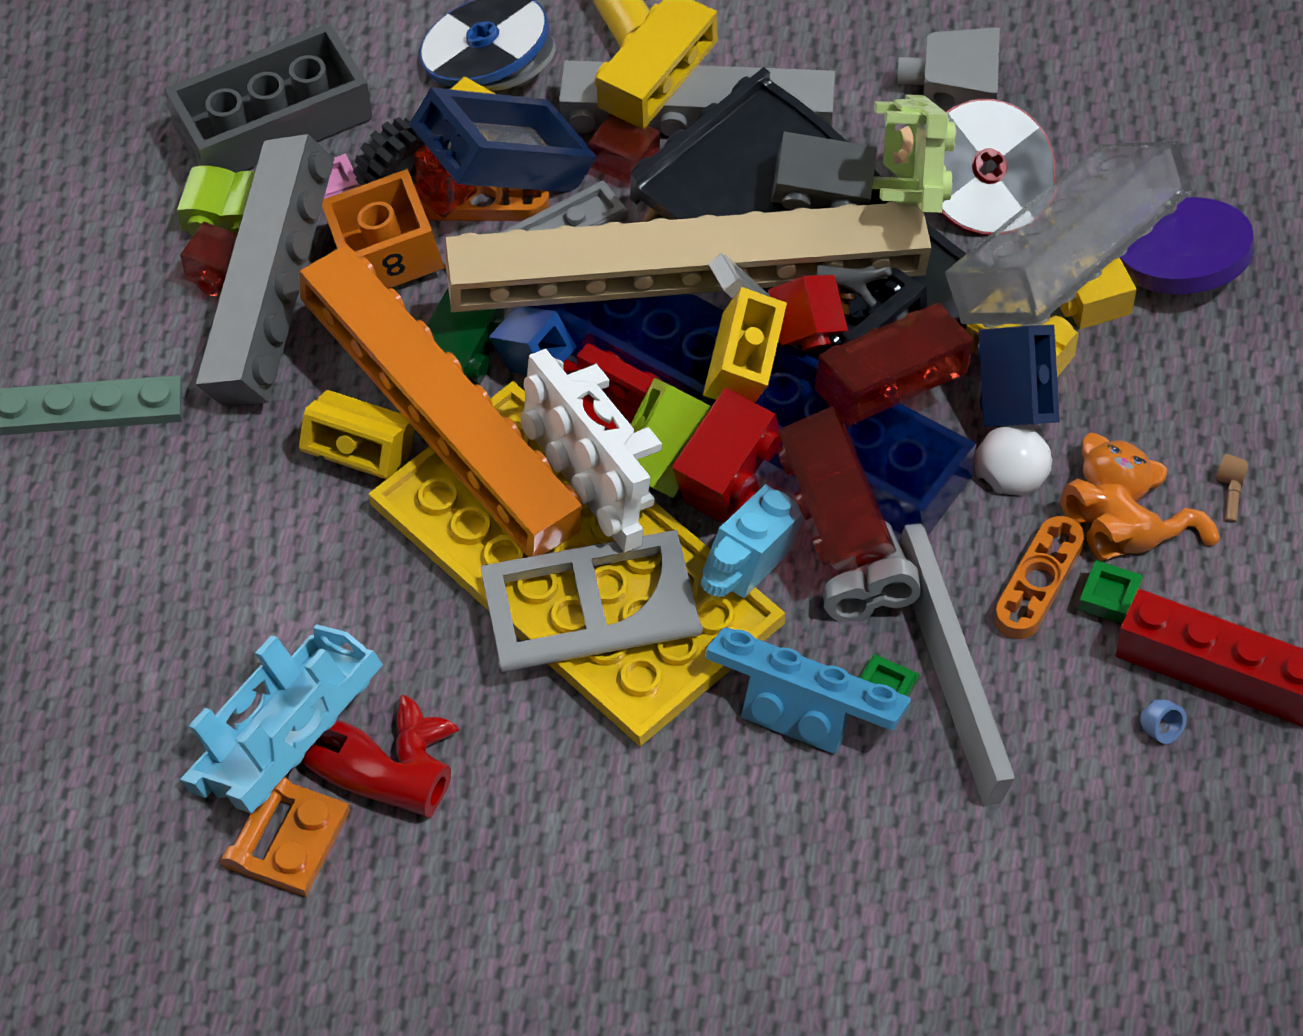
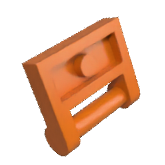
(300, 843)

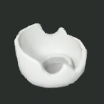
(1013, 460)

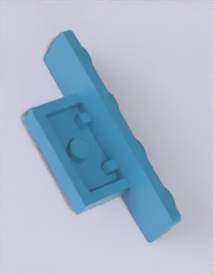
(802, 694)

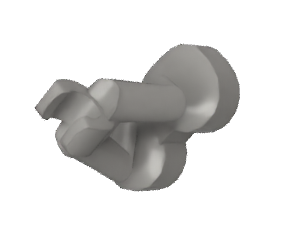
(887, 583)

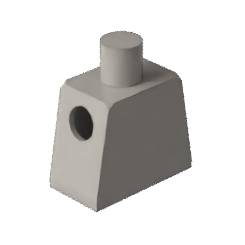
(956, 67)

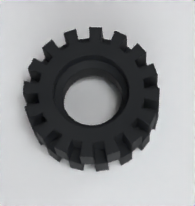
(388, 152)

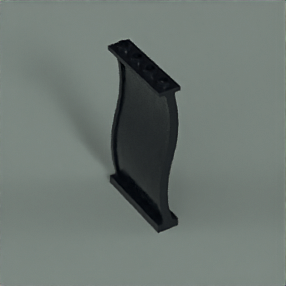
(729, 167)

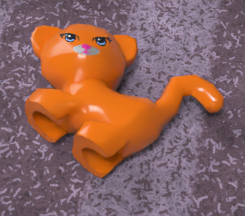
(1115, 481)

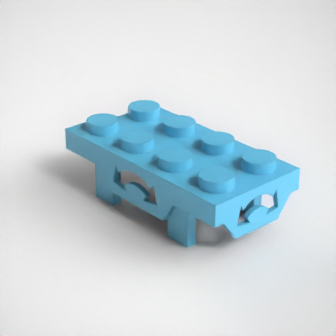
(300, 704)

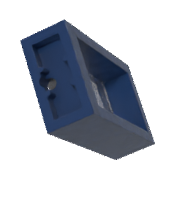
(502, 140)

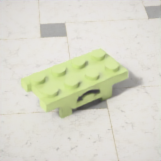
(924, 177)

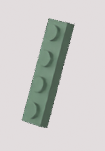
(91, 405)

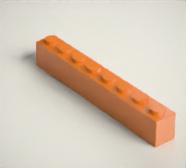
(441, 402)

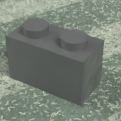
(822, 172)

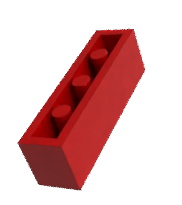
(1213, 655)

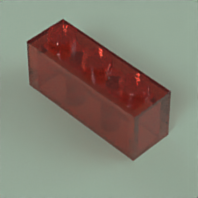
(893, 363)
(834, 491)

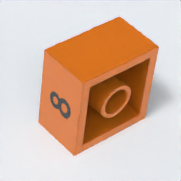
(385, 227)

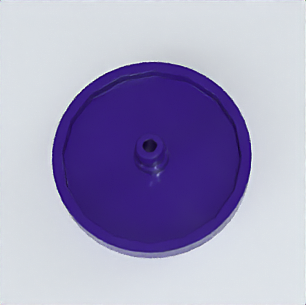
(1192, 248)

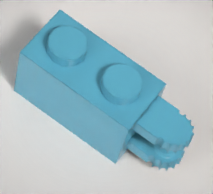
(751, 543)

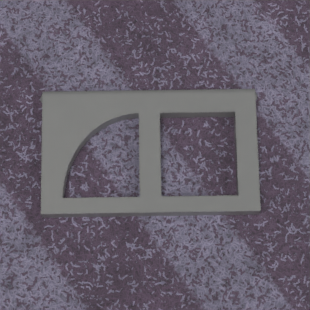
(665, 617)

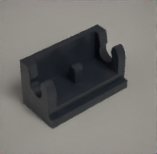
(892, 304)

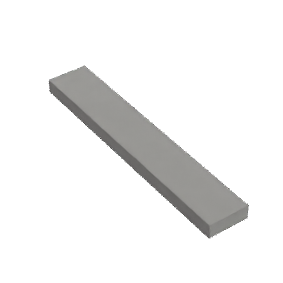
(957, 672)

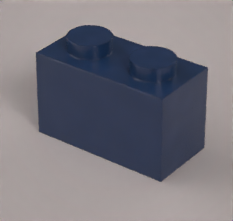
(1018, 375)

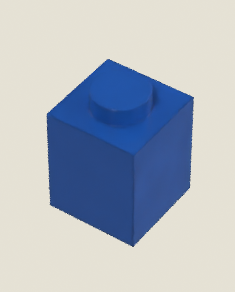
(530, 331)

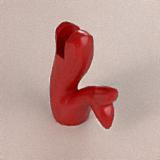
(366, 770)

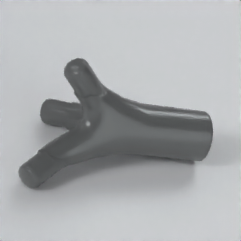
(856, 279)

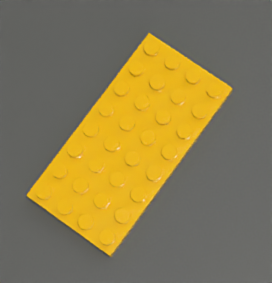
(632, 686)

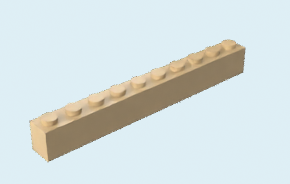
(675, 255)

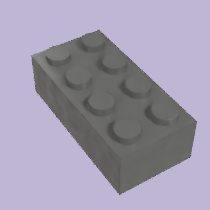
(271, 94)

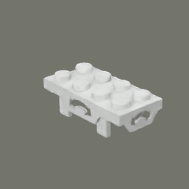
(593, 461)

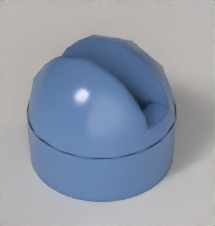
(1170, 713)

